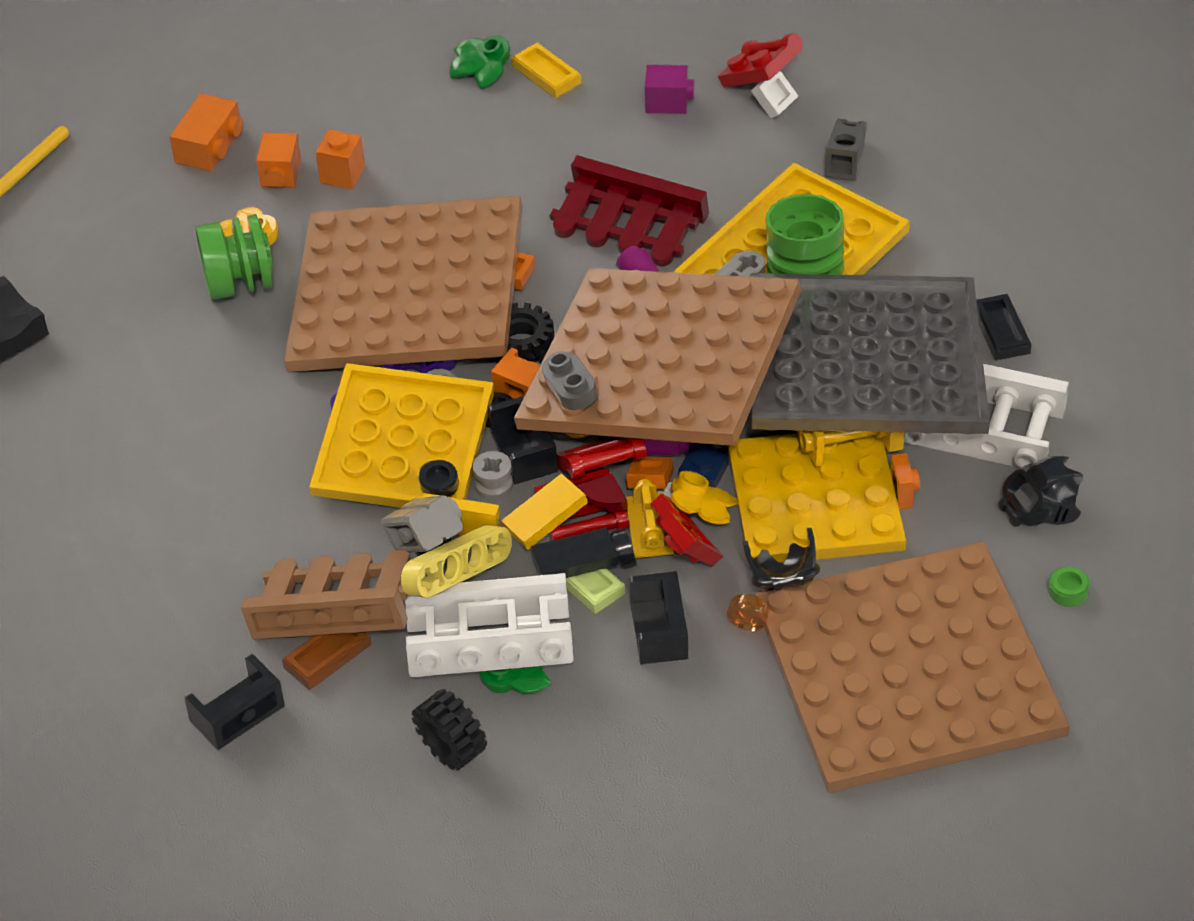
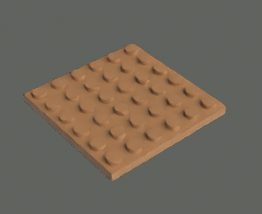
(406, 284)
(666, 354)
(910, 667)

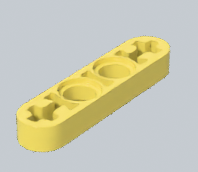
(458, 569)

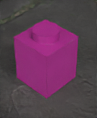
(668, 89)

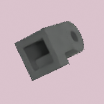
(845, 149)

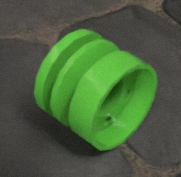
(805, 236)
(234, 256)

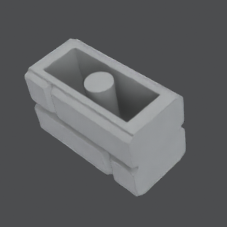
(423, 523)

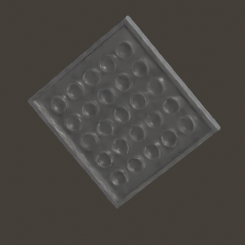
(877, 357)

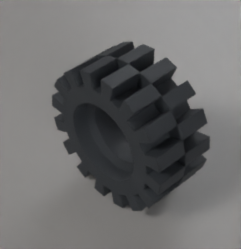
(534, 323)
(449, 729)

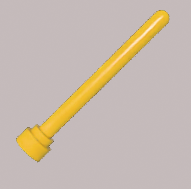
(32, 159)

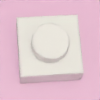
(774, 94)

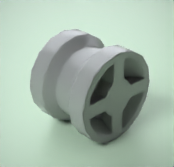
(493, 475)

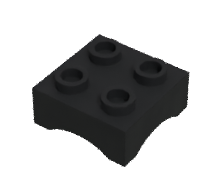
(19, 321)

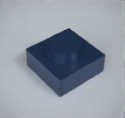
(706, 462)

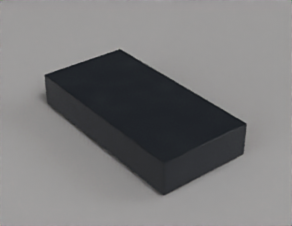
(1002, 327)
(575, 554)

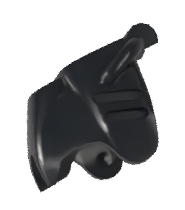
(1056, 490)
(795, 570)

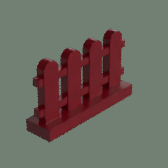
(631, 191)

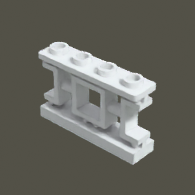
(519, 602)

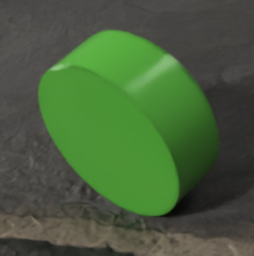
(1069, 586)

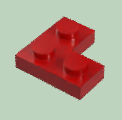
(683, 533)

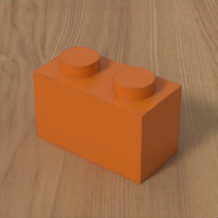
(206, 132)

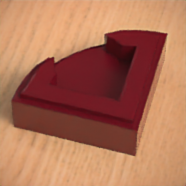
(604, 493)

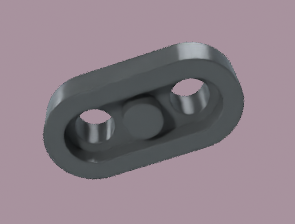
(569, 380)

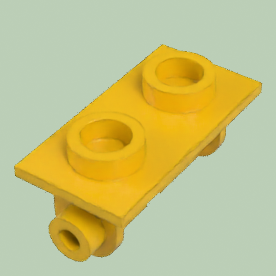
(645, 532)

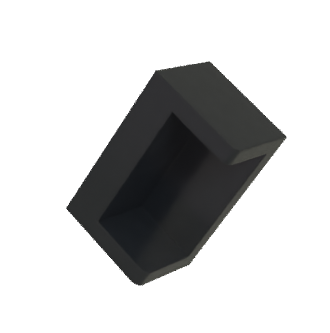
(530, 451)
(658, 618)
(238, 707)

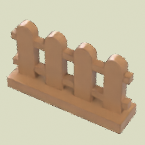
(324, 611)

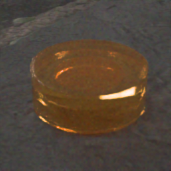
(748, 612)

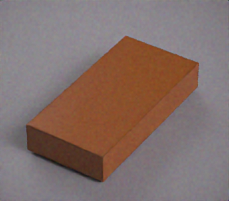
(323, 656)

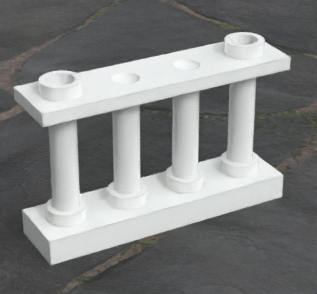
(1006, 390)

